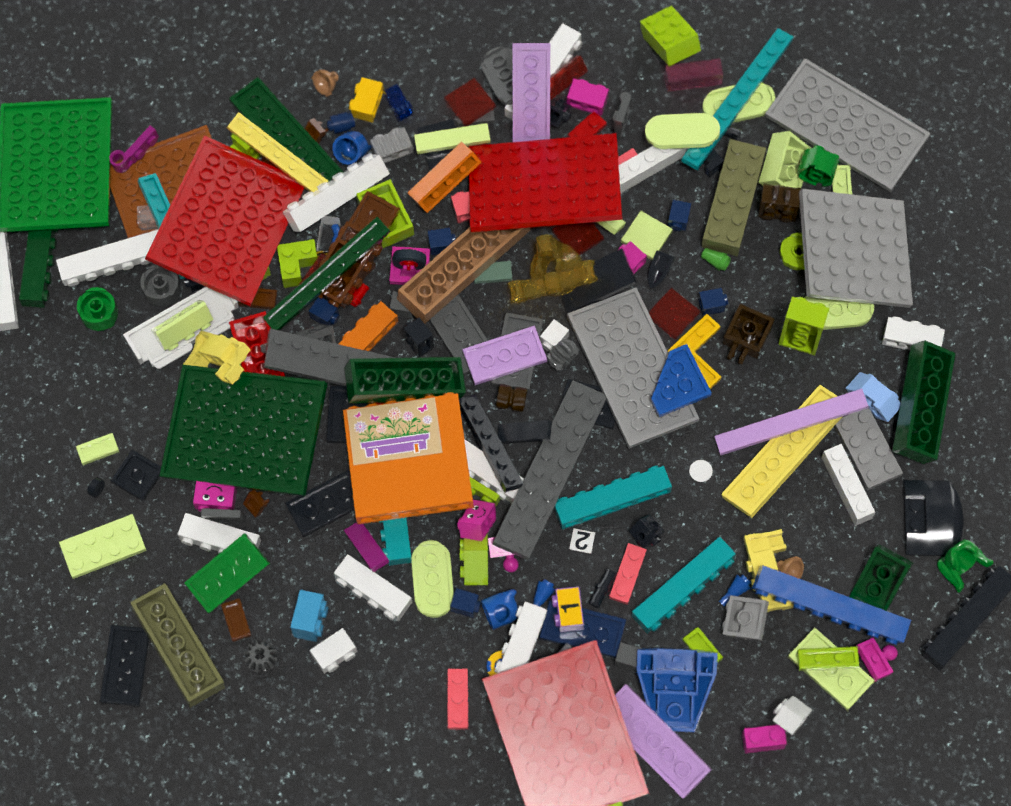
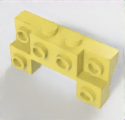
(219, 351)
(761, 552)

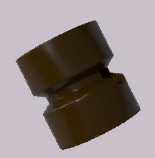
(511, 398)

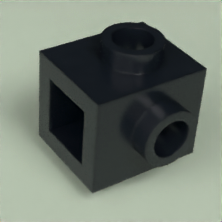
(559, 112)
(647, 532)

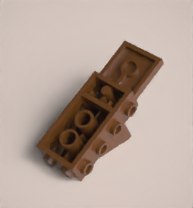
(371, 206)

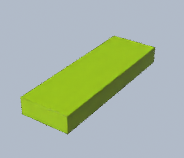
(828, 658)

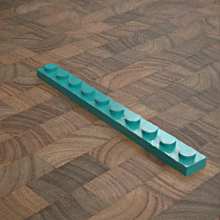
(742, 93)

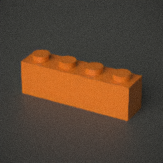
(444, 177)
(371, 328)

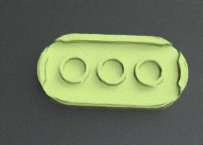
(755, 107)
(682, 130)
(845, 313)
(432, 578)

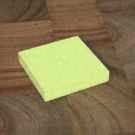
(647, 234)

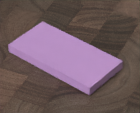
(504, 355)

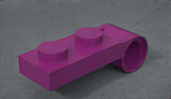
(135, 151)

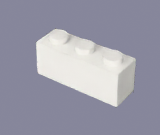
(904, 333)

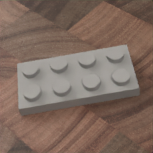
(868, 448)

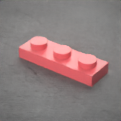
(627, 574)
(457, 698)

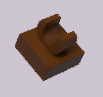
(315, 130)
(255, 503)

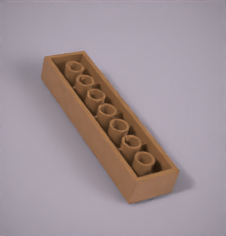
(455, 269)

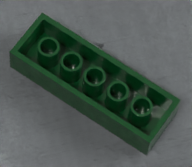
(402, 378)
(924, 402)

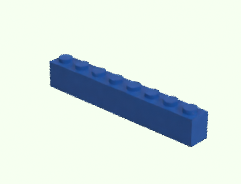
(831, 604)

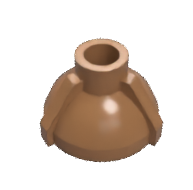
(325, 81)
(791, 566)

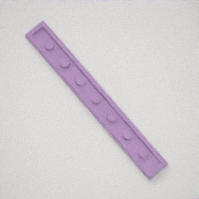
(791, 422)

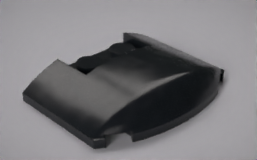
(931, 517)

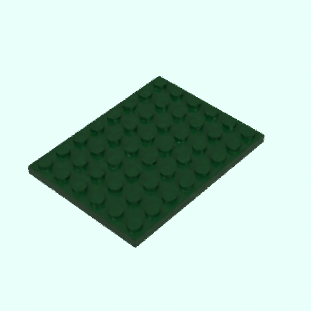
(244, 433)

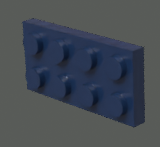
(597, 626)

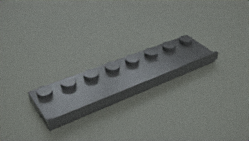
(311, 356)

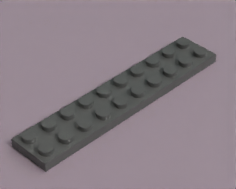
(550, 470)

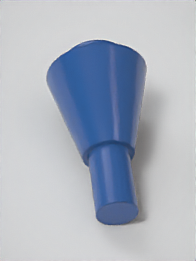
(738, 587)
(543, 592)

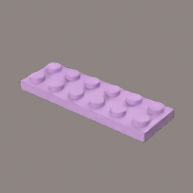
(531, 91)
(660, 744)

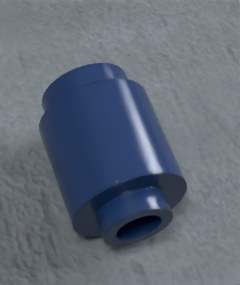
(340, 122)

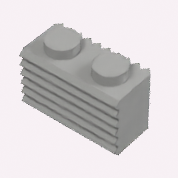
(392, 145)

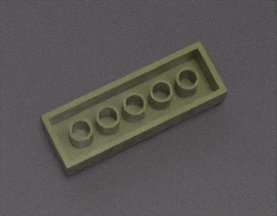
(733, 197)
(177, 645)

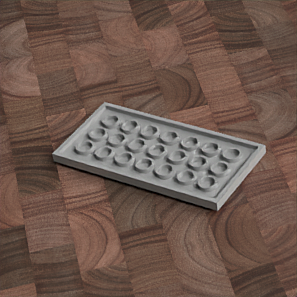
(848, 124)
(627, 364)

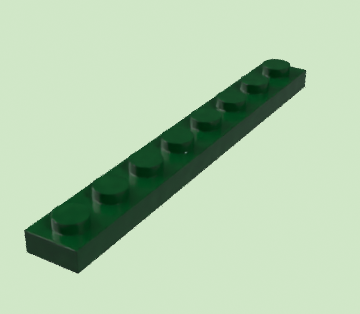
(326, 274)

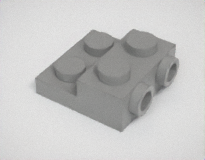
(745, 618)

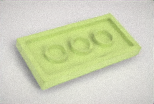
(102, 546)
(843, 684)

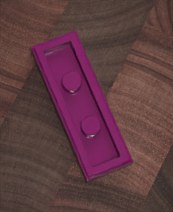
(366, 546)

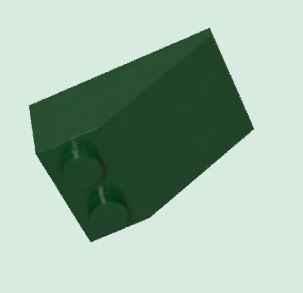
(881, 578)

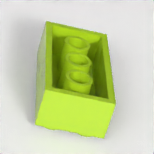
(803, 325)

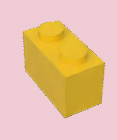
(366, 100)

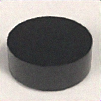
(96, 487)

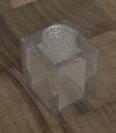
(145, 218)

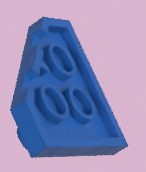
(679, 383)

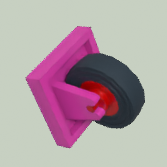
(407, 263)

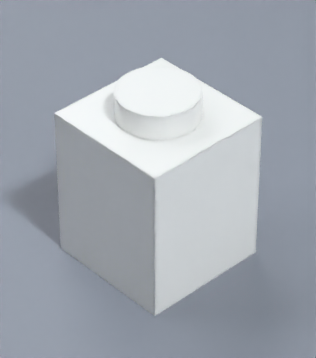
(553, 334)

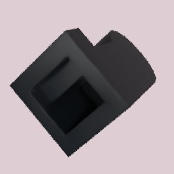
(713, 163)

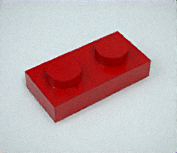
(589, 126)

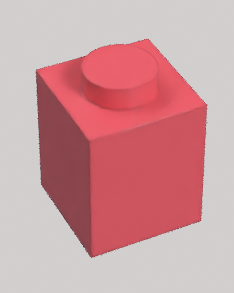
(461, 206)

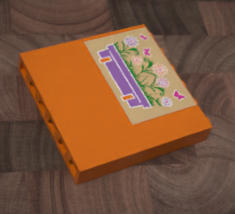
(407, 458)

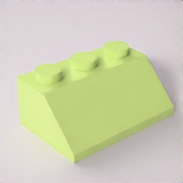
(783, 160)
(183, 325)

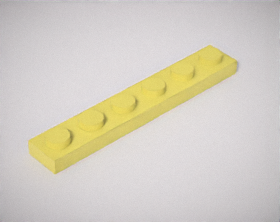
(275, 153)

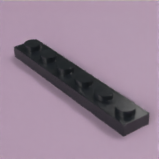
(490, 443)

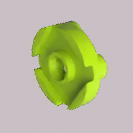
(787, 254)

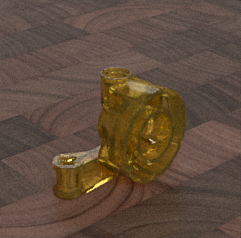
(570, 272)

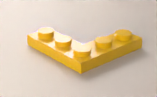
(697, 337)

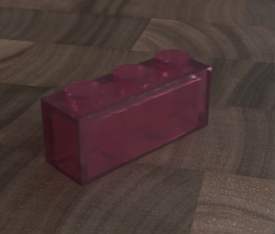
(693, 74)

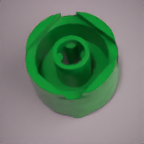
(818, 166)
(90, 302)

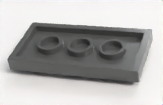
(512, 324)
(457, 329)

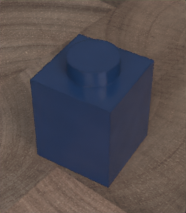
(679, 215)
(440, 239)
(712, 301)
(324, 312)
(465, 603)

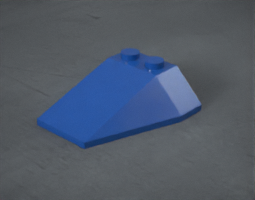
(676, 683)

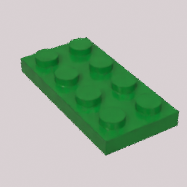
(227, 573)

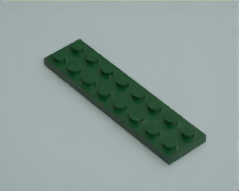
(272, 117)

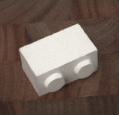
(333, 651)
(791, 714)

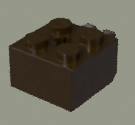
(779, 203)
(738, 336)

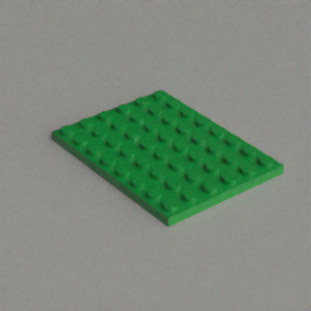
(55, 164)

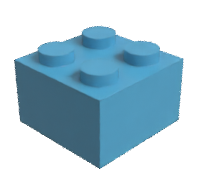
(308, 616)

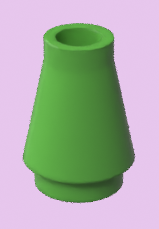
(717, 259)

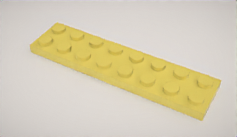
(777, 461)

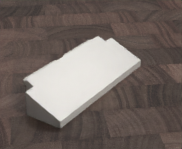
(145, 344)

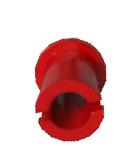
(359, 294)

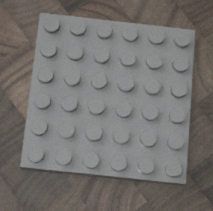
(855, 248)

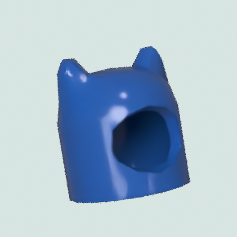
(352, 145)
(500, 608)

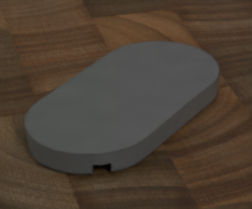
(499, 73)

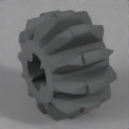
(562, 354)
(261, 648)

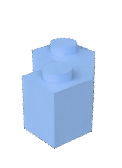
(880, 400)

